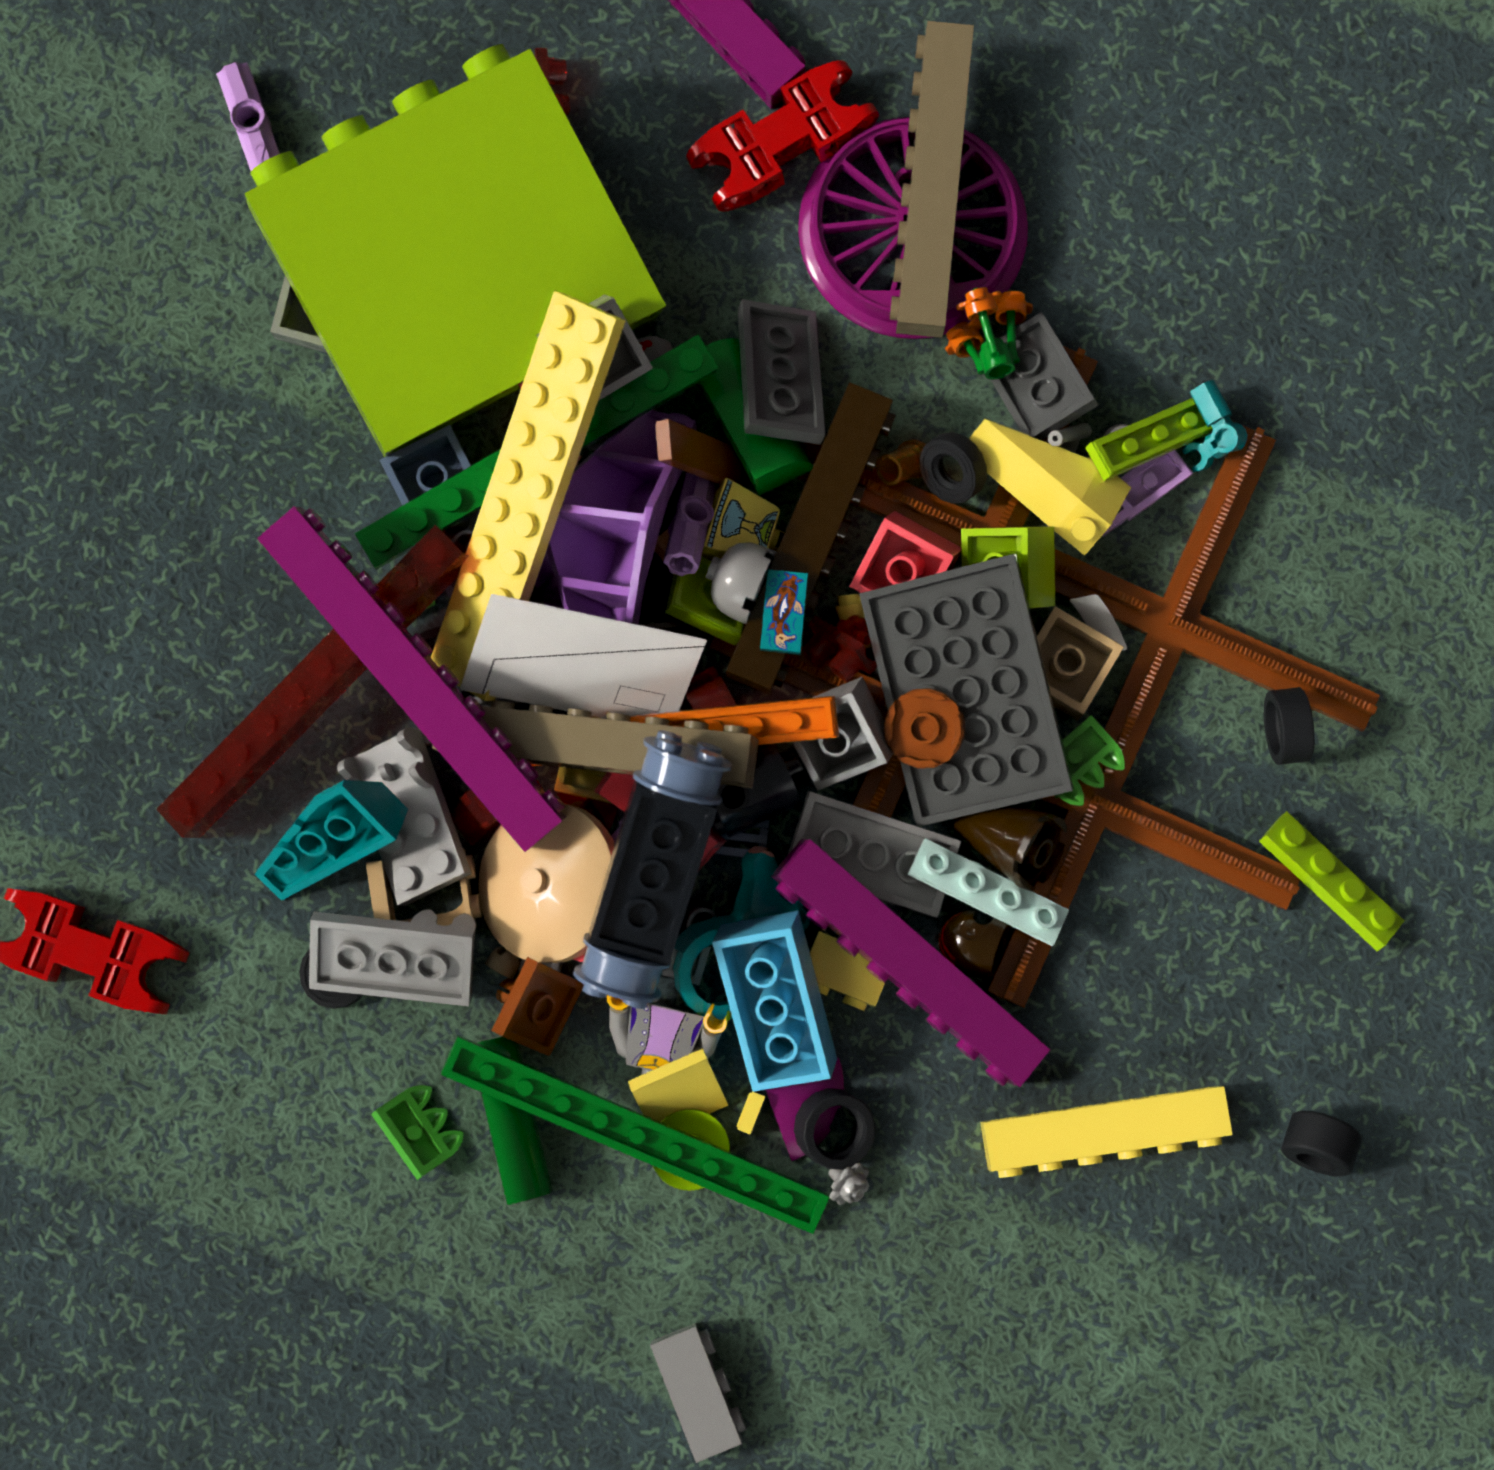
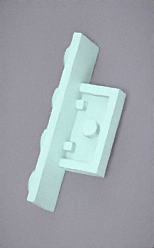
(988, 892)

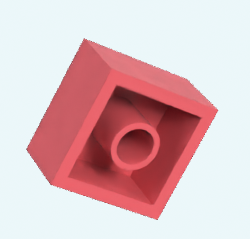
(903, 553)

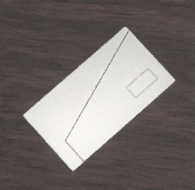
(579, 660)

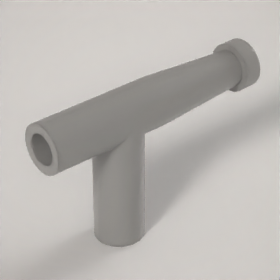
(1070, 436)

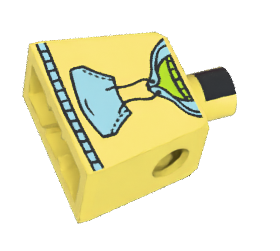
(740, 518)

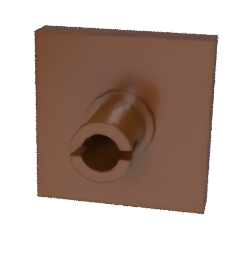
(536, 1006)

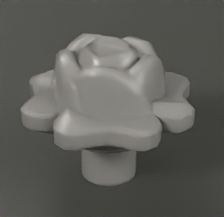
(849, 1184)

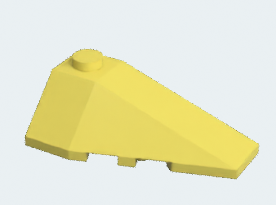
(1052, 483)

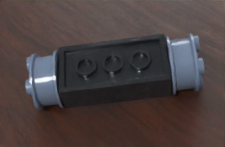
(652, 869)

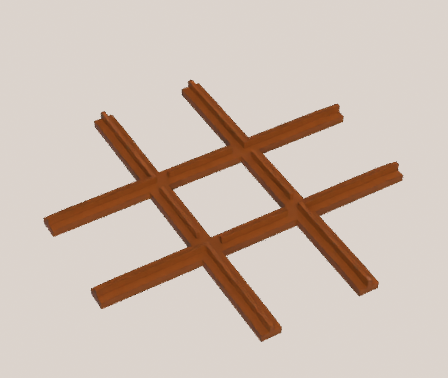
(1170, 628)

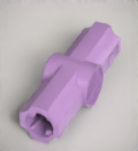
(244, 103)
(689, 525)

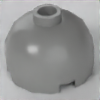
(739, 578)

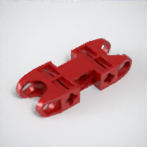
(758, 149)
(116, 962)

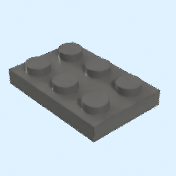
(1045, 386)

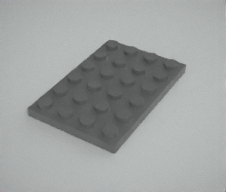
(978, 644)

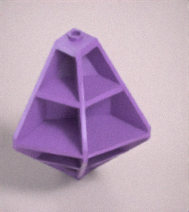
(610, 524)

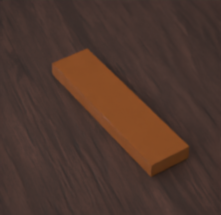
(696, 453)

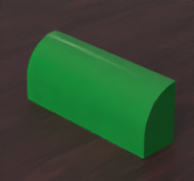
(765, 459)
(516, 1140)

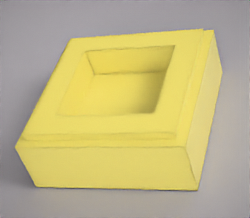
(750, 1112)

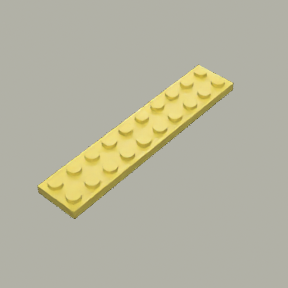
(531, 470)

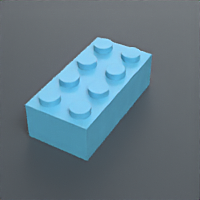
(775, 1001)

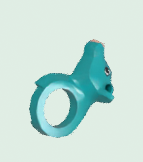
(754, 900)

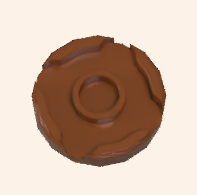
(924, 728)

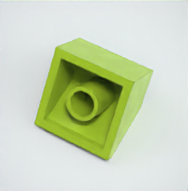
(1033, 550)

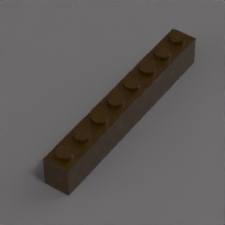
(818, 523)

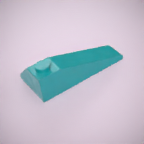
(331, 834)

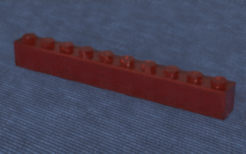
(305, 694)

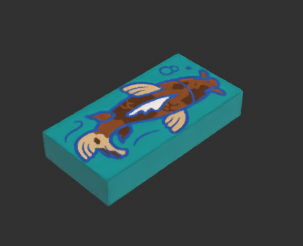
(783, 612)

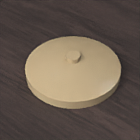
(547, 896)

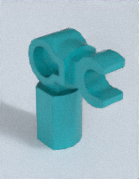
(1226, 434)

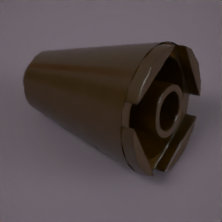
(1016, 841)

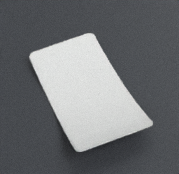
(1098, 617)

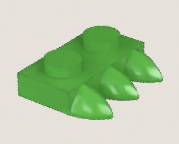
(1083, 751)
(416, 1131)

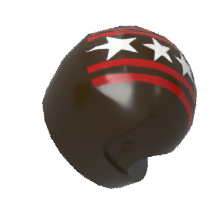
(973, 946)

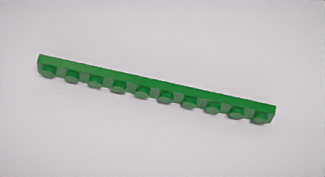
(465, 491)
(634, 1134)

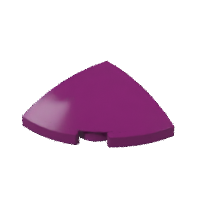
(788, 1100)

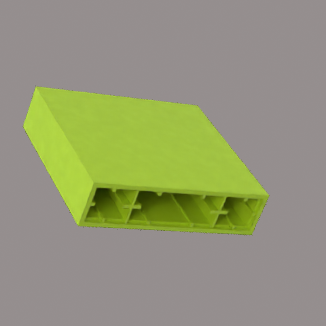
(443, 241)

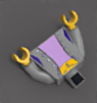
(661, 1034)

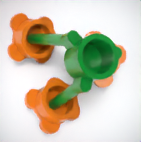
(996, 357)

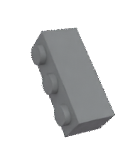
(698, 1391)

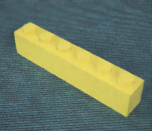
(1105, 1129)

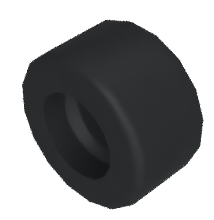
(1321, 1143)

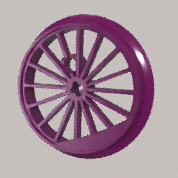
(872, 307)

